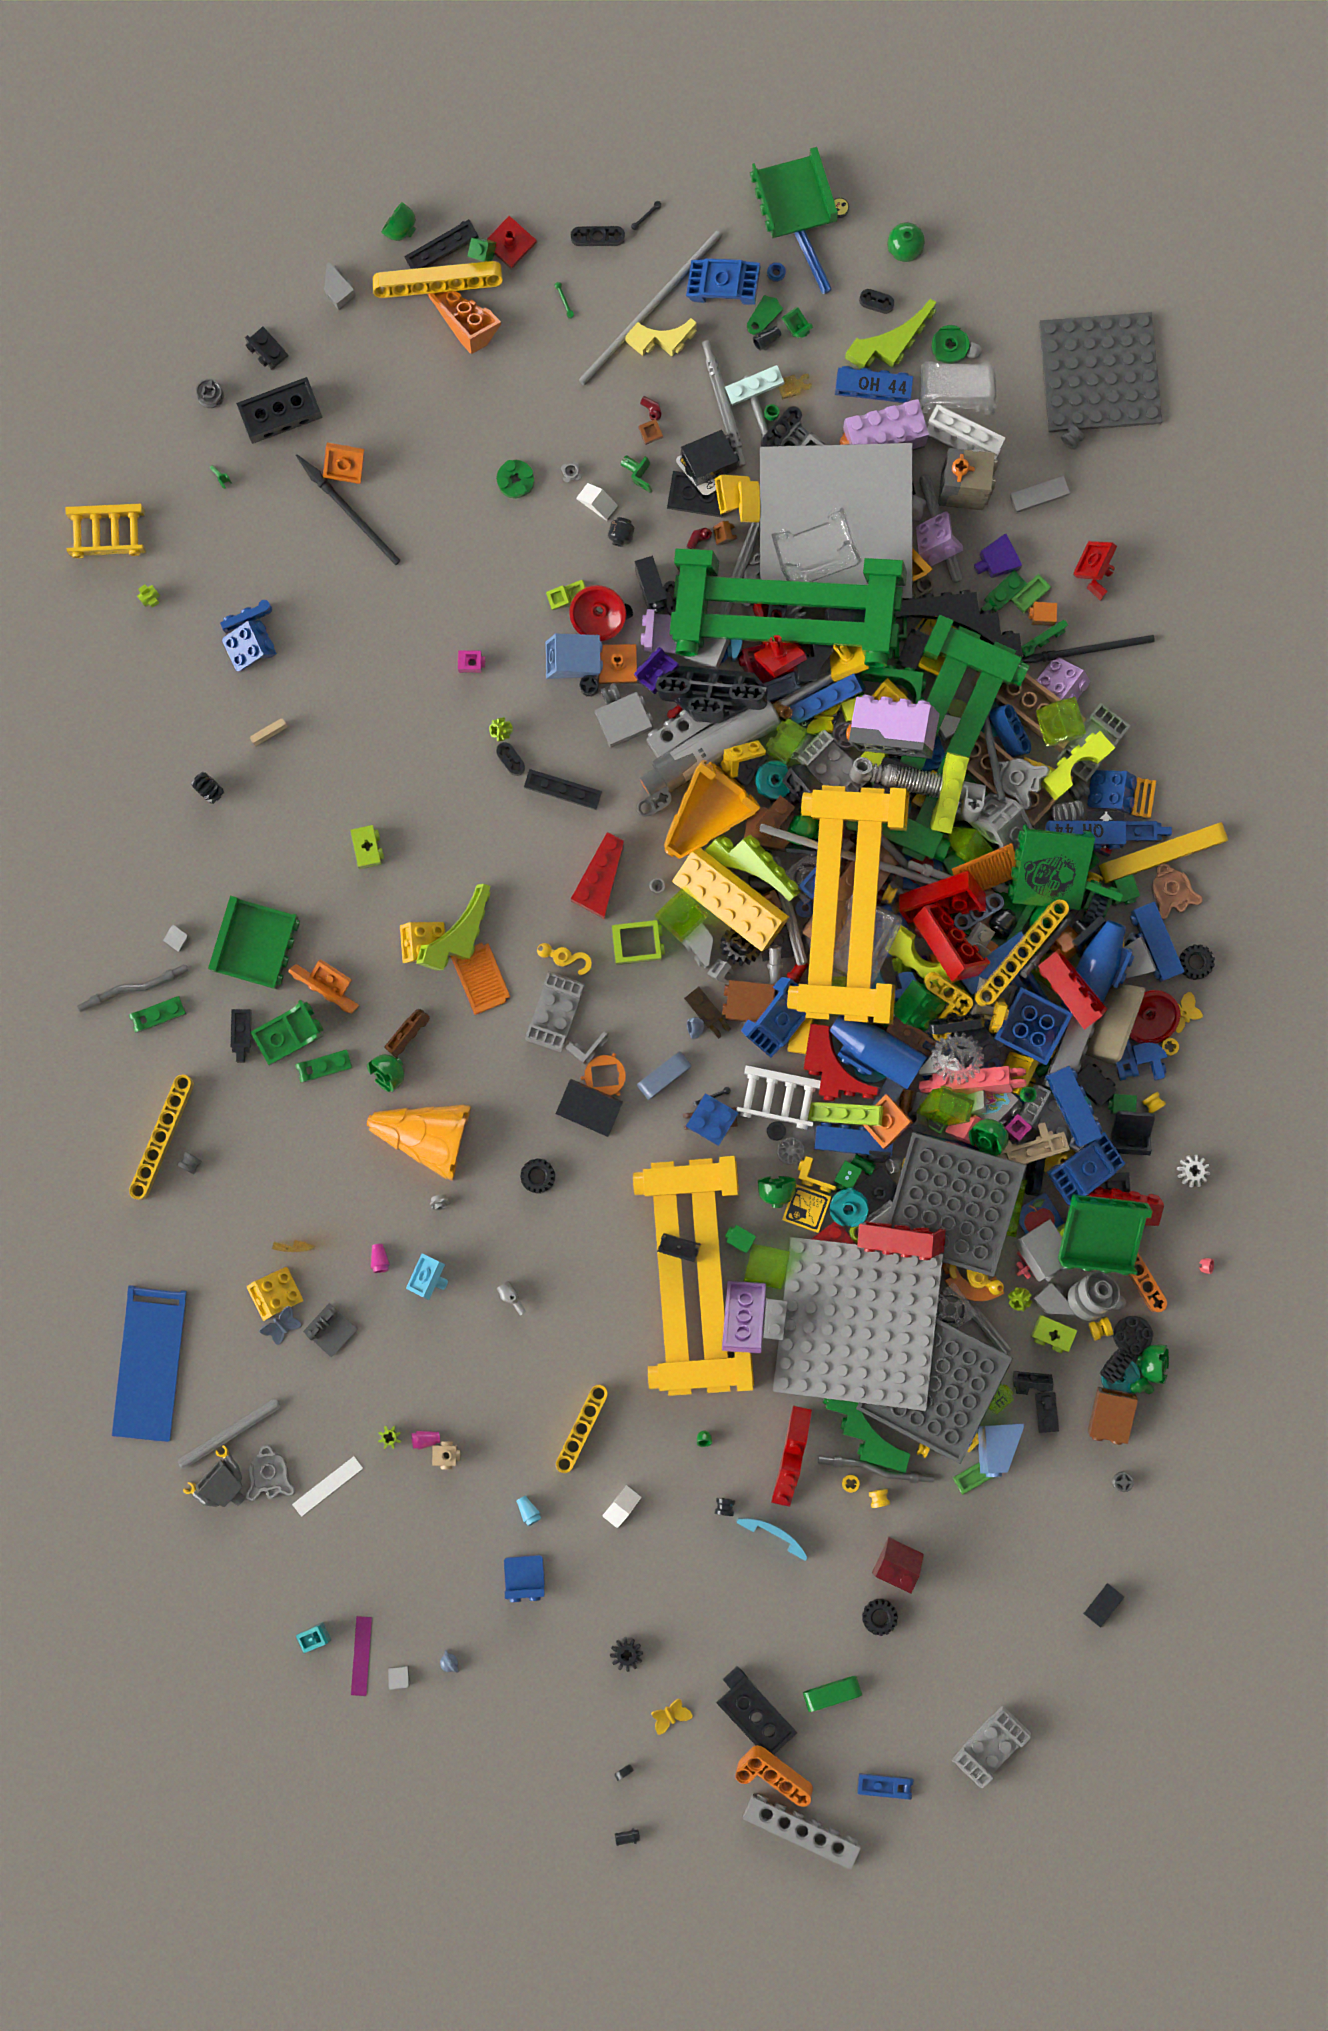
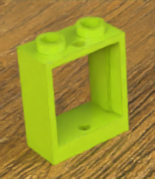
(636, 959)

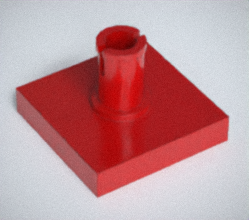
(512, 242)
(1095, 561)
(779, 656)

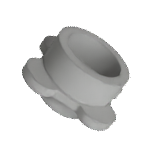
(570, 467)
(439, 1202)

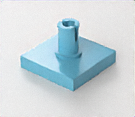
(427, 1277)

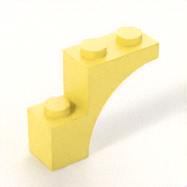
(672, 341)

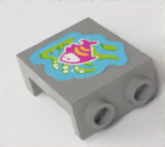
(1001, 1107)

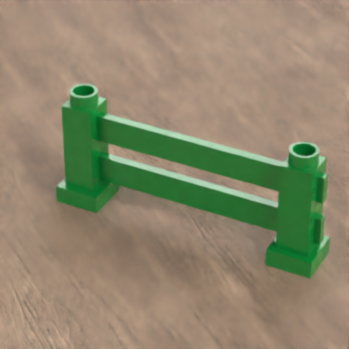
(697, 587)
(997, 666)

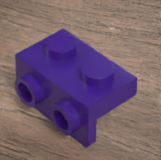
(654, 667)

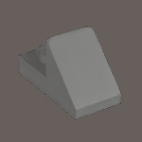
(980, 937)

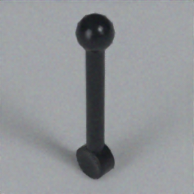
(657, 205)
(726, 1090)

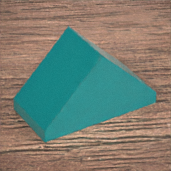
(313, 1637)

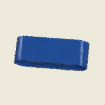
(1010, 730)

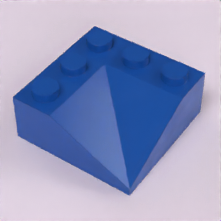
(1033, 1025)

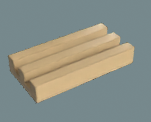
(268, 732)

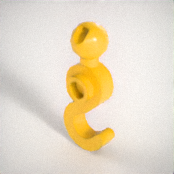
(563, 957)
(979, 1280)

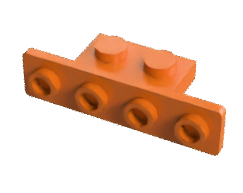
(328, 982)

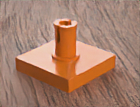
(343, 463)
(618, 664)
(893, 1123)

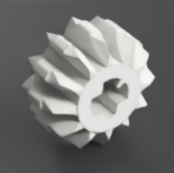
(1197, 1166)

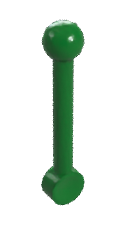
(570, 314)

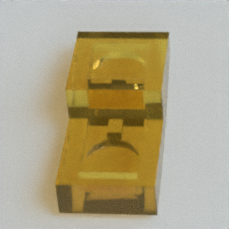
(298, 1246)

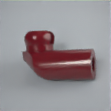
(654, 408)
(697, 536)

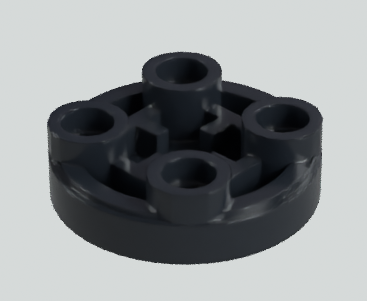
(1133, 1334)

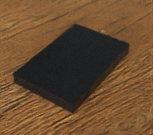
(687, 497)
(589, 1107)

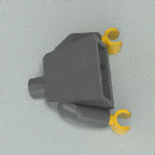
(219, 1484)

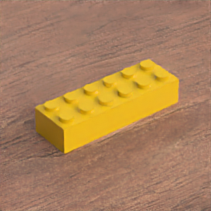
(730, 899)

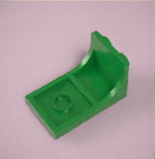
(907, 678)
(287, 1033)

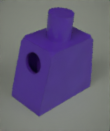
(998, 558)

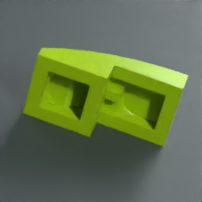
(563, 595)

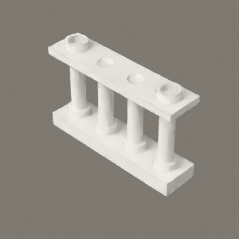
(962, 433)
(791, 1082)

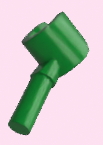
(222, 478)

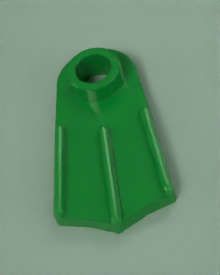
(764, 314)

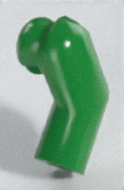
(1141, 1385)

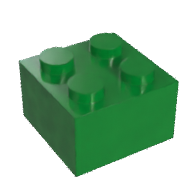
(918, 1006)

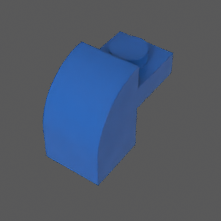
(1151, 1053)

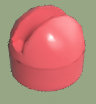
(1207, 1265)

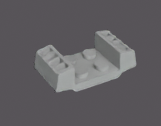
(1100, 720)
(829, 763)
(554, 1012)
(1047, 1110)
(991, 1746)

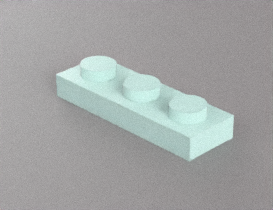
(754, 385)

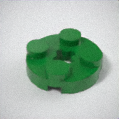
(958, 337)
(513, 468)

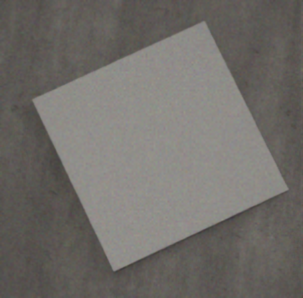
(865, 479)
(858, 1325)

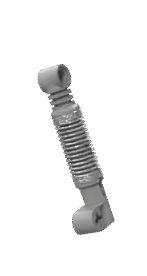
(918, 782)

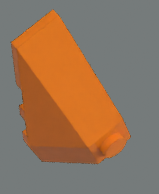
(468, 321)

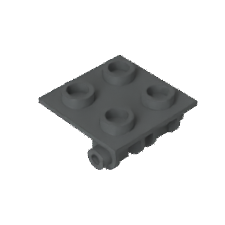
(330, 1330)

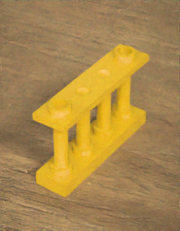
(96, 514)

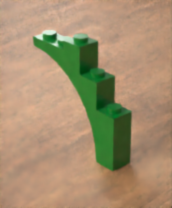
(874, 1447)

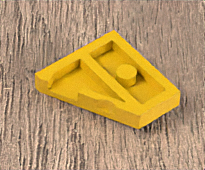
(999, 1014)

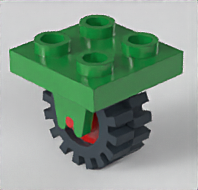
(1098, 901)

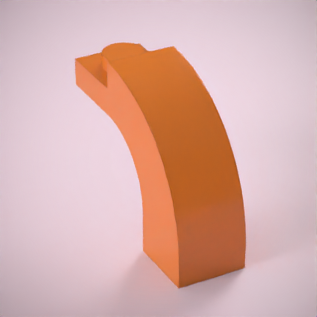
(969, 1292)

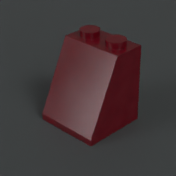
(899, 1565)

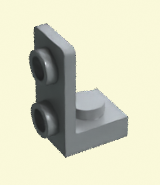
(577, 1051)

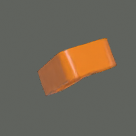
(1138, 1281)
(796, 1788)

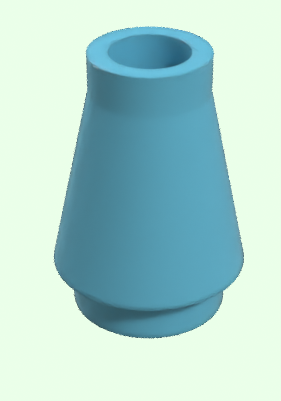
(528, 1511)

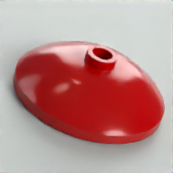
(591, 622)
(1161, 1020)

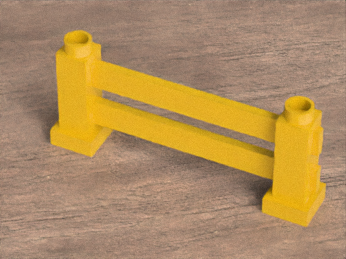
(870, 810)
(716, 1370)

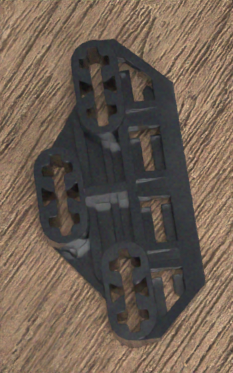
(707, 698)

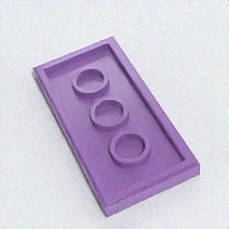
(744, 1317)

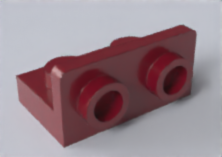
(750, 664)

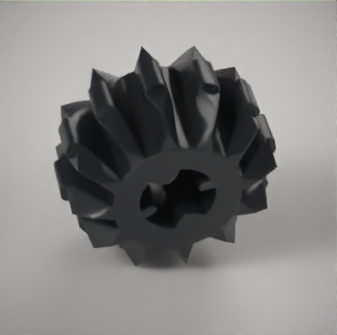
(207, 787)
(626, 1646)

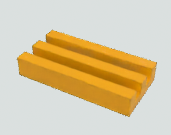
(1143, 800)

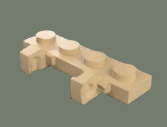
(1044, 1146)

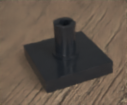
(1086, 934)
(877, 1189)

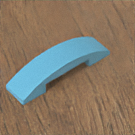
(752, 1523)

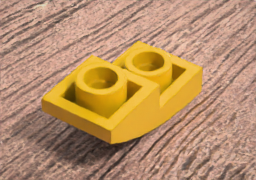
(750, 501)
(799, 1039)

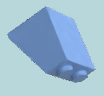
(573, 656)
(997, 1447)

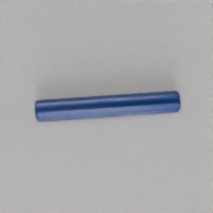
(813, 261)

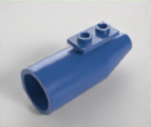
(1105, 960)
(875, 1049)

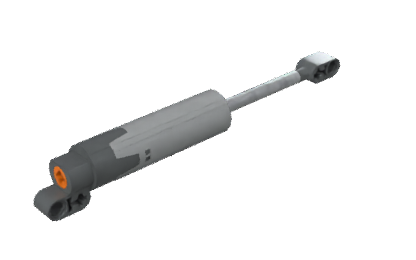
(679, 763)

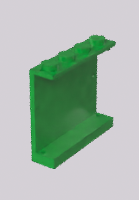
(794, 195)

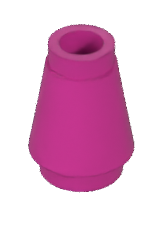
(379, 1259)
(424, 1439)

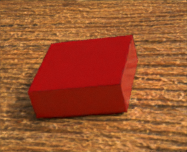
(1097, 589)

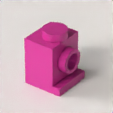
(465, 657)
(1017, 1128)

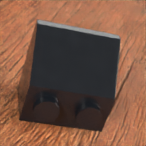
(985, 1041)

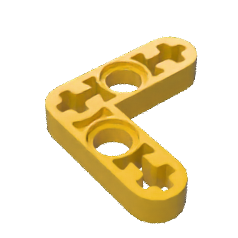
(953, 1000)

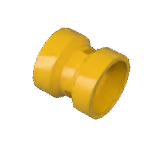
(1100, 1328)

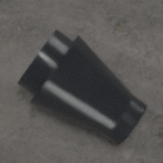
(765, 338)

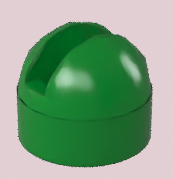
(771, 412)
(1029, 1090)
(704, 1439)

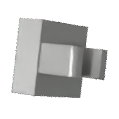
(719, 970)

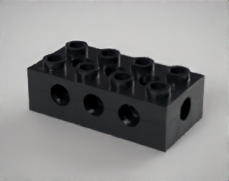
(270, 402)

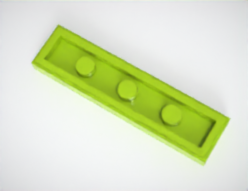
(845, 1113)

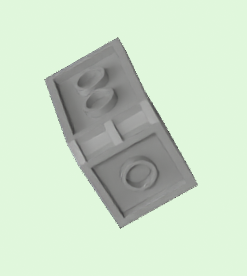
(1001, 821)

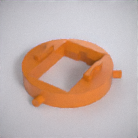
(605, 1060)

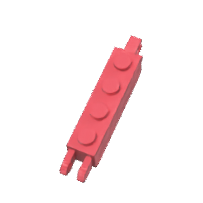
(991, 1080)

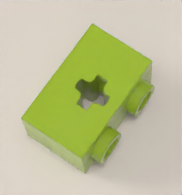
(360, 837)
(1065, 1334)

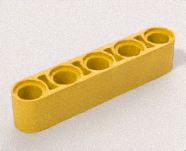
(581, 1438)

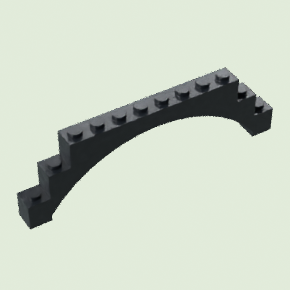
(959, 607)

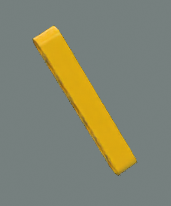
(437, 279)
(1163, 852)
(1029, 947)
(154, 1144)

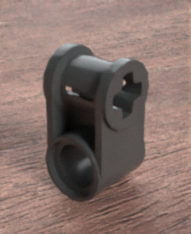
(796, 436)

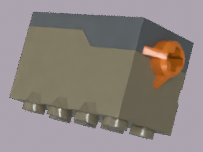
(967, 479)

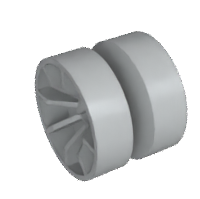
(1093, 1295)

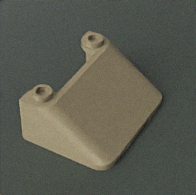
(1116, 1024)

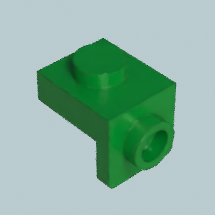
(797, 323)

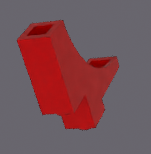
(835, 1079)
(792, 1456)

